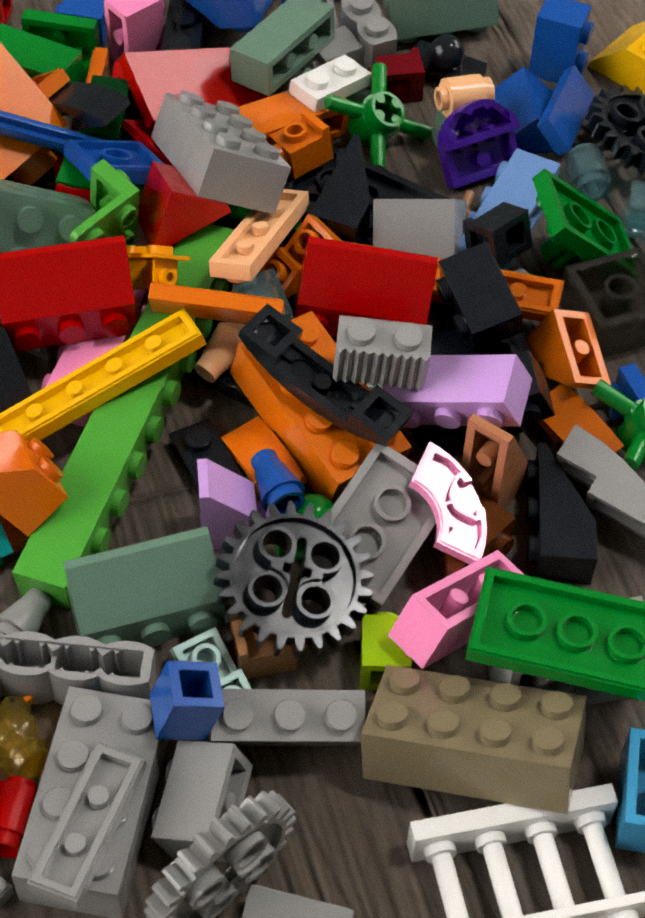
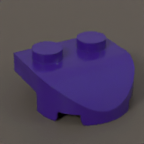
(476, 141)

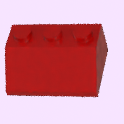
(363, 283)
(66, 293)

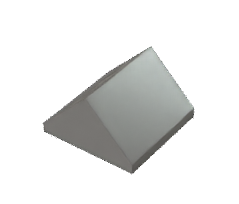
(419, 225)

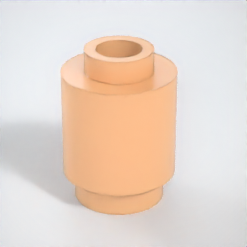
(460, 90)

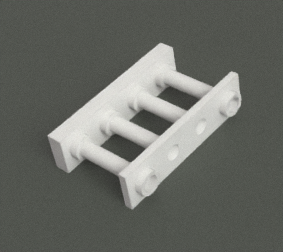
(495, 826)

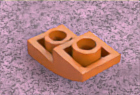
(289, 259)
(573, 410)
(252, 438)

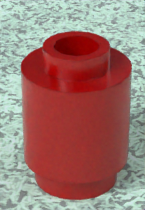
(16, 802)

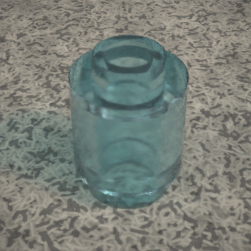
(588, 170)

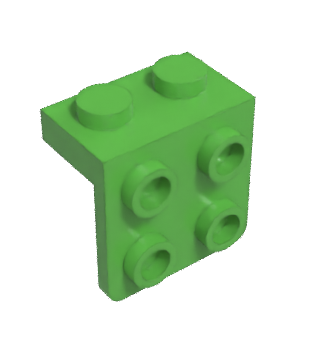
(115, 206)

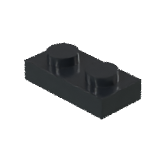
(200, 442)

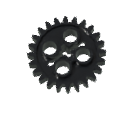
(620, 124)
(336, 589)

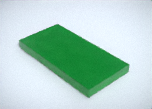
(560, 633)

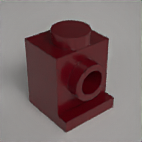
(404, 75)

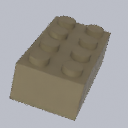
(474, 738)

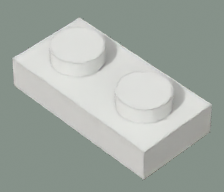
(337, 77)

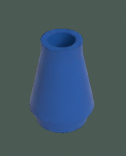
(276, 481)

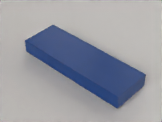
(565, 110)

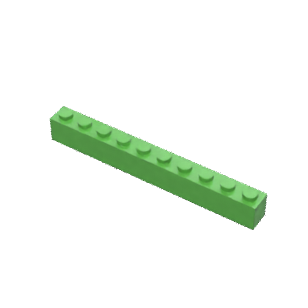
(115, 446)

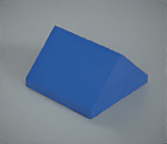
(527, 99)

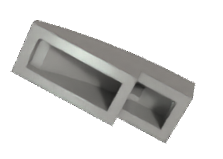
(613, 484)

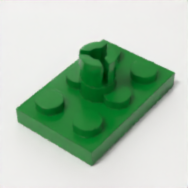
(576, 223)

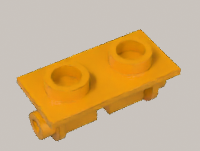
(152, 265)

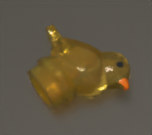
(20, 746)

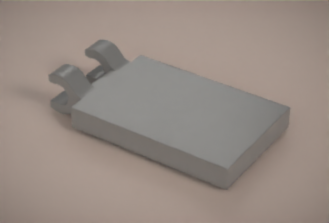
(385, 515)

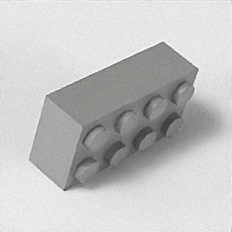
(220, 152)
(85, 720)

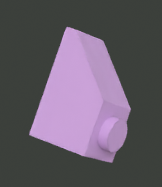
(224, 500)

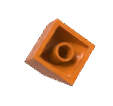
(28, 482)

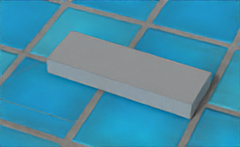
(86, 825)

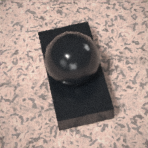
(447, 58)

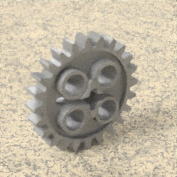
(244, 838)

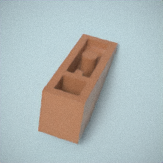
(493, 461)

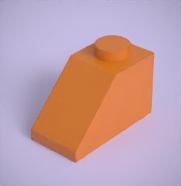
(569, 349)

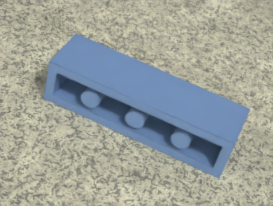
(516, 187)

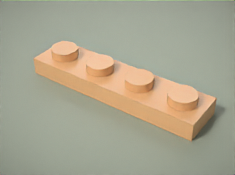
(257, 239)

